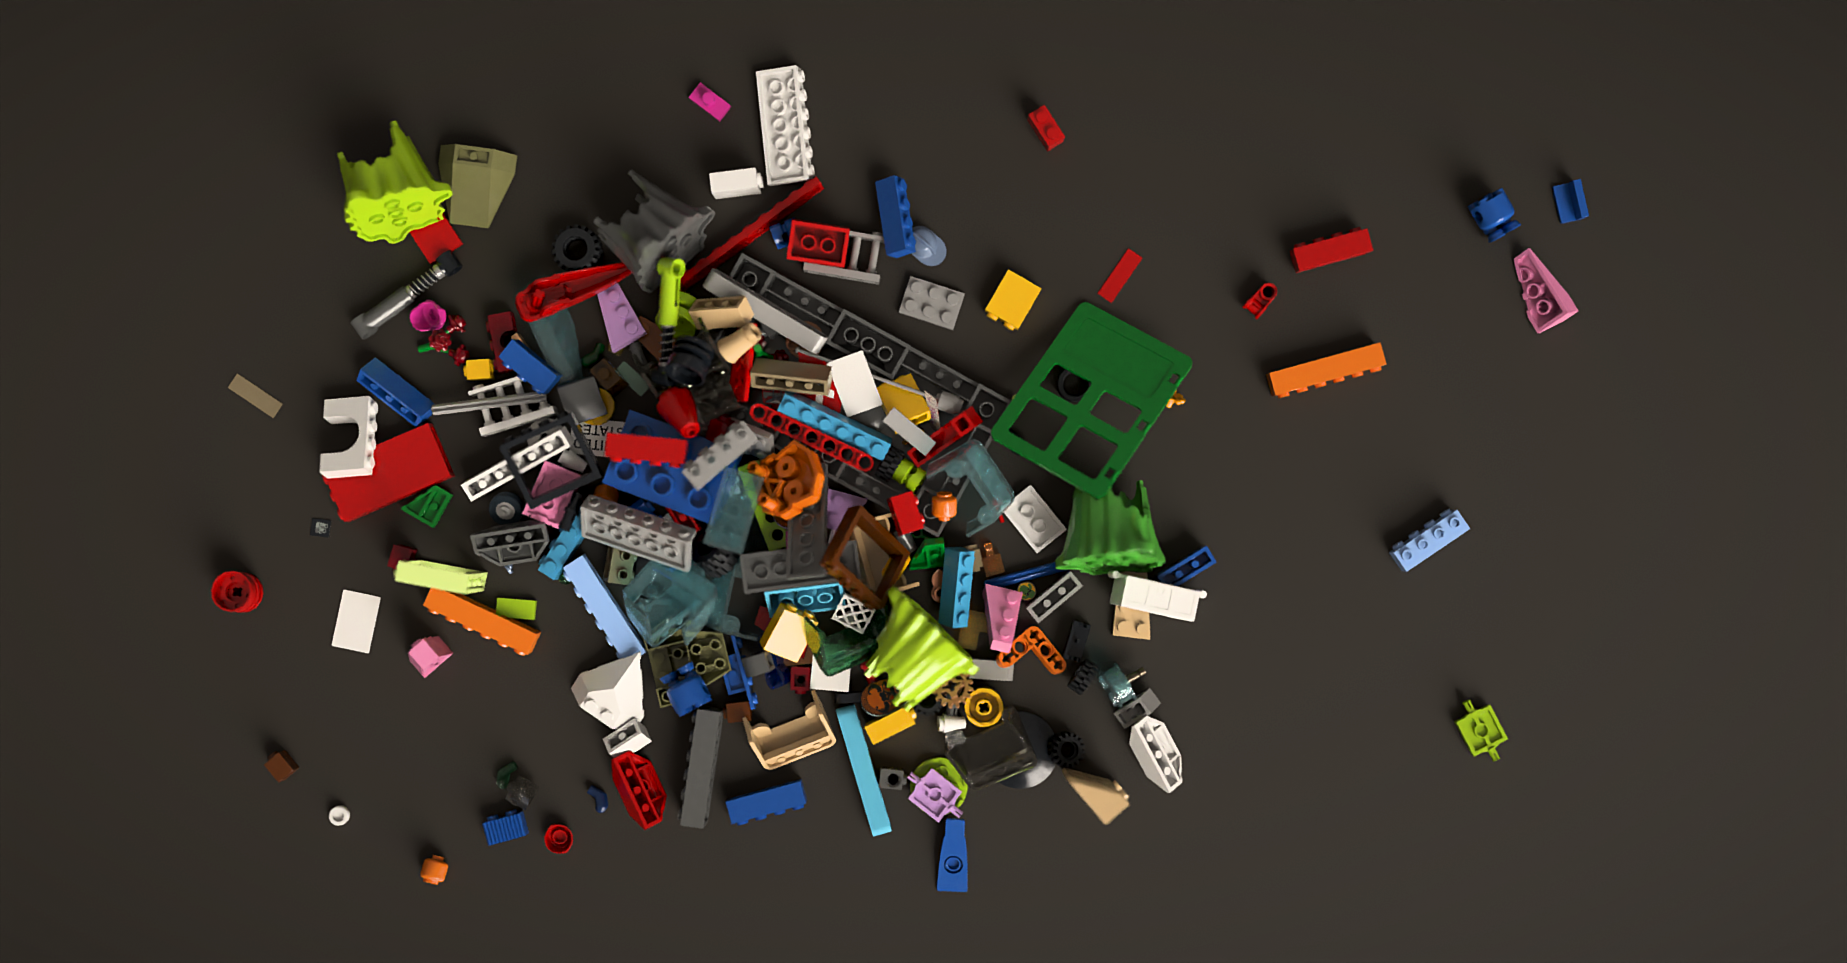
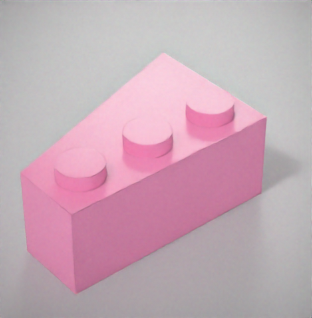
(1001, 614)
(428, 654)

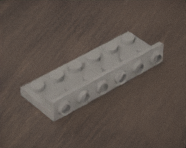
(637, 532)

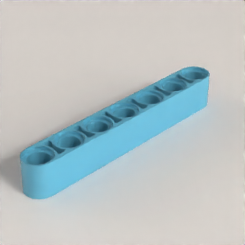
(863, 770)

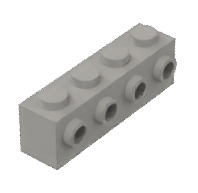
(720, 455)

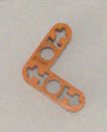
(1028, 644)

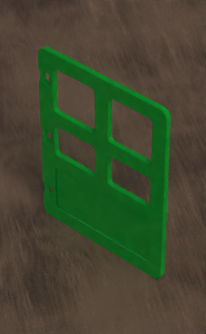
(1114, 361)

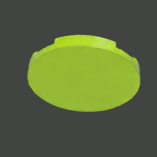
(946, 769)

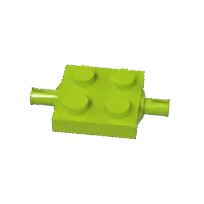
(1481, 730)

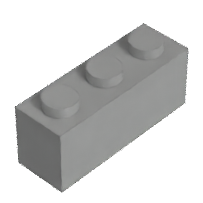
(1053, 596)

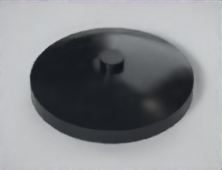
(1039, 736)

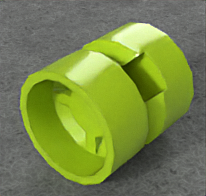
(909, 475)

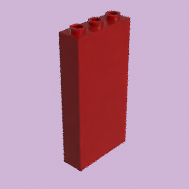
(401, 469)

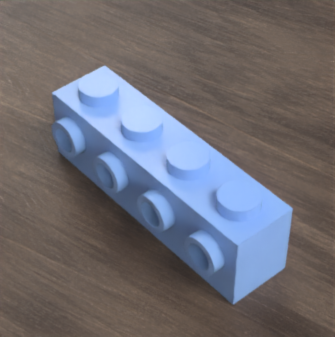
(1428, 540)

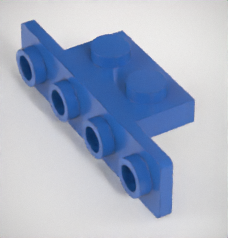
(736, 679)

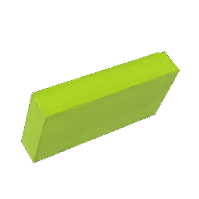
(516, 608)

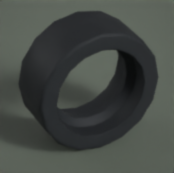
(1063, 393)

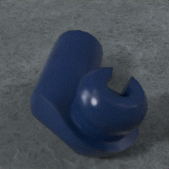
(600, 797)

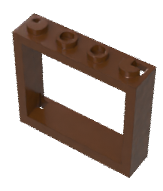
(862, 518)

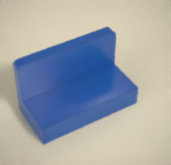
(1570, 201)

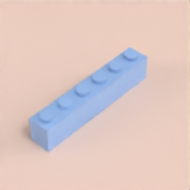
(604, 607)

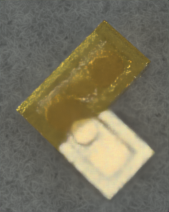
(969, 635)

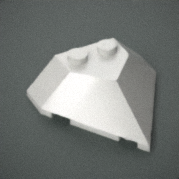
(612, 691)

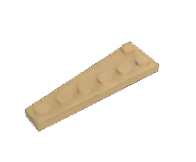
(1129, 621)

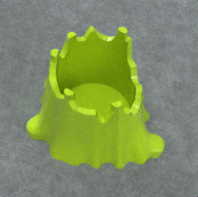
(392, 193)
(916, 652)

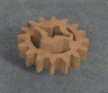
(959, 686)

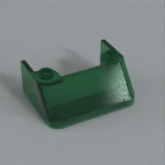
(847, 646)

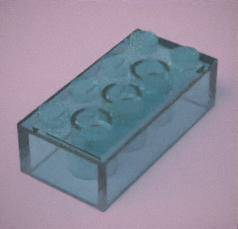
(733, 510)

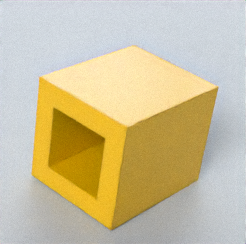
(479, 369)

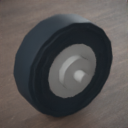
(506, 508)

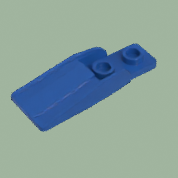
(953, 858)

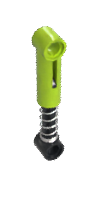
(671, 272)

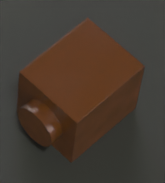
(737, 710)
(281, 765)

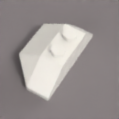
(1156, 753)

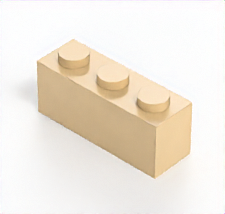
(722, 312)

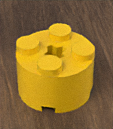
(985, 717)

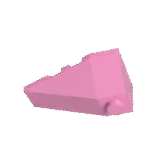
(1545, 297)

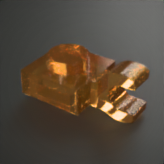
(993, 562)

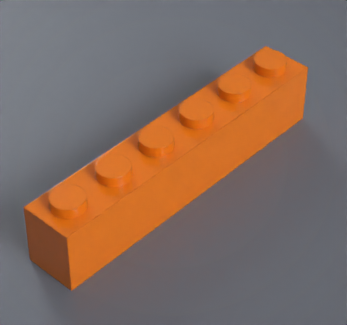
(1326, 369)
(483, 619)

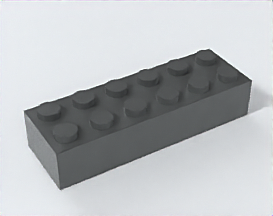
(702, 766)

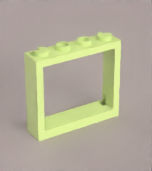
(440, 576)

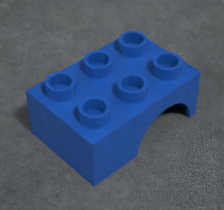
(664, 483)

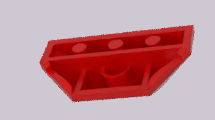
(639, 788)

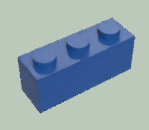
(529, 366)
(1187, 567)

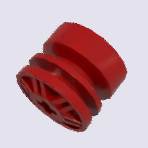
(227, 592)

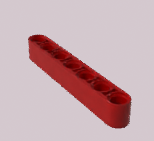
(802, 437)

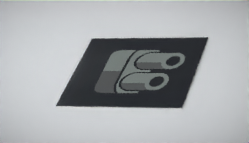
(320, 527)

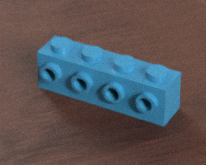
(562, 550)
(956, 587)

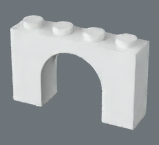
(359, 458)

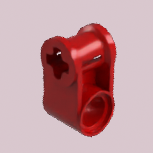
(1258, 302)

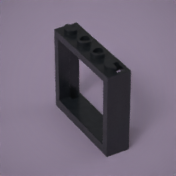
(544, 426)

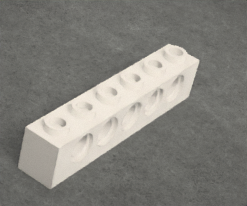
(525, 460)

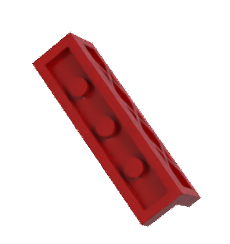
(741, 376)

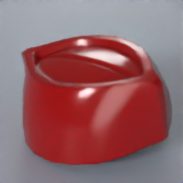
(558, 838)

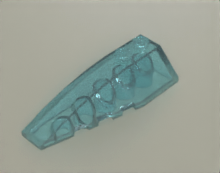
(559, 345)

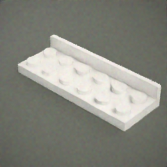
(784, 125)

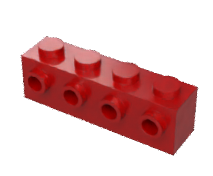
(1331, 250)
(647, 449)

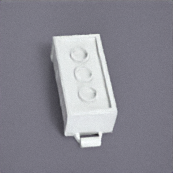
(1154, 596)

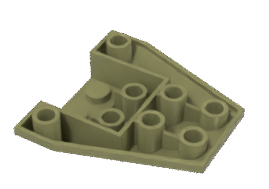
(477, 180)
(705, 651)

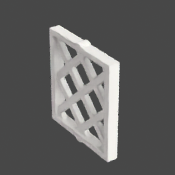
(849, 624)

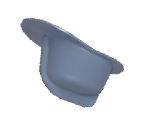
(928, 246)

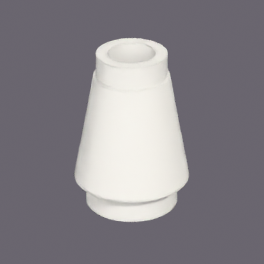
(572, 461)
(949, 723)

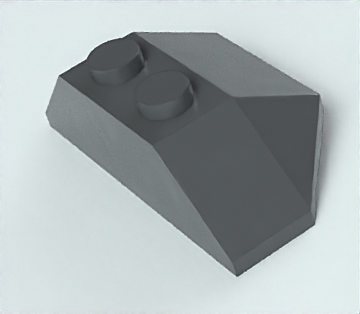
(511, 542)

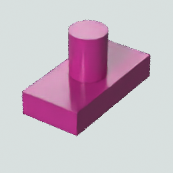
(709, 102)

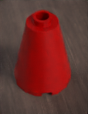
(680, 411)

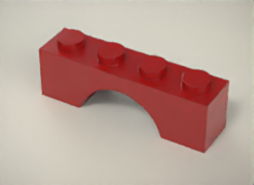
(947, 435)

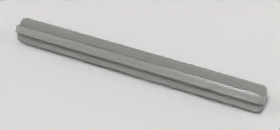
(486, 403)

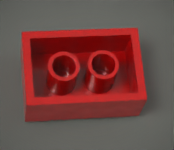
(817, 242)

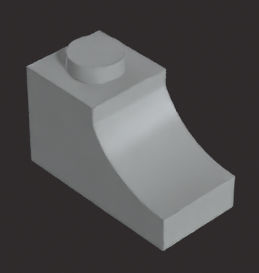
(1136, 710)

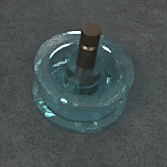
(1119, 684)

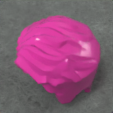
(428, 316)

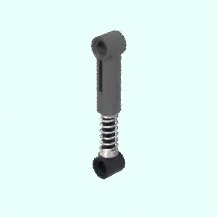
(369, 322)

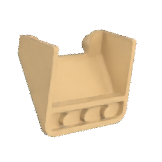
(1101, 794)

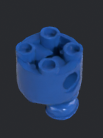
(1492, 211)
(687, 692)

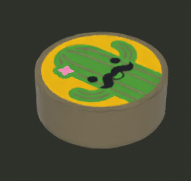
(1028, 590)

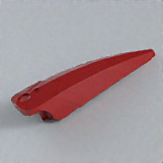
(563, 290)

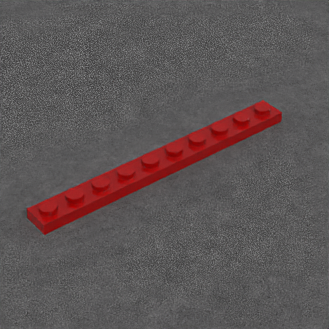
(750, 233)

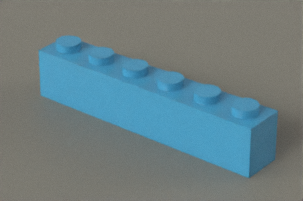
(835, 424)

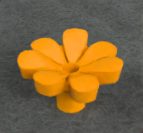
(1176, 398)

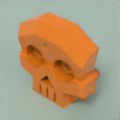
(780, 483)

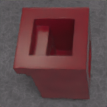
(796, 671)

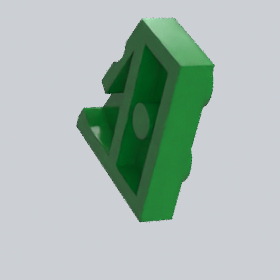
(429, 506)
(929, 554)

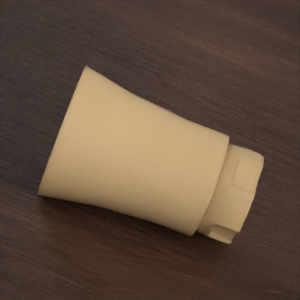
(739, 342)

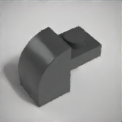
(758, 663)

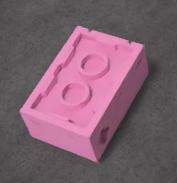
(550, 477)

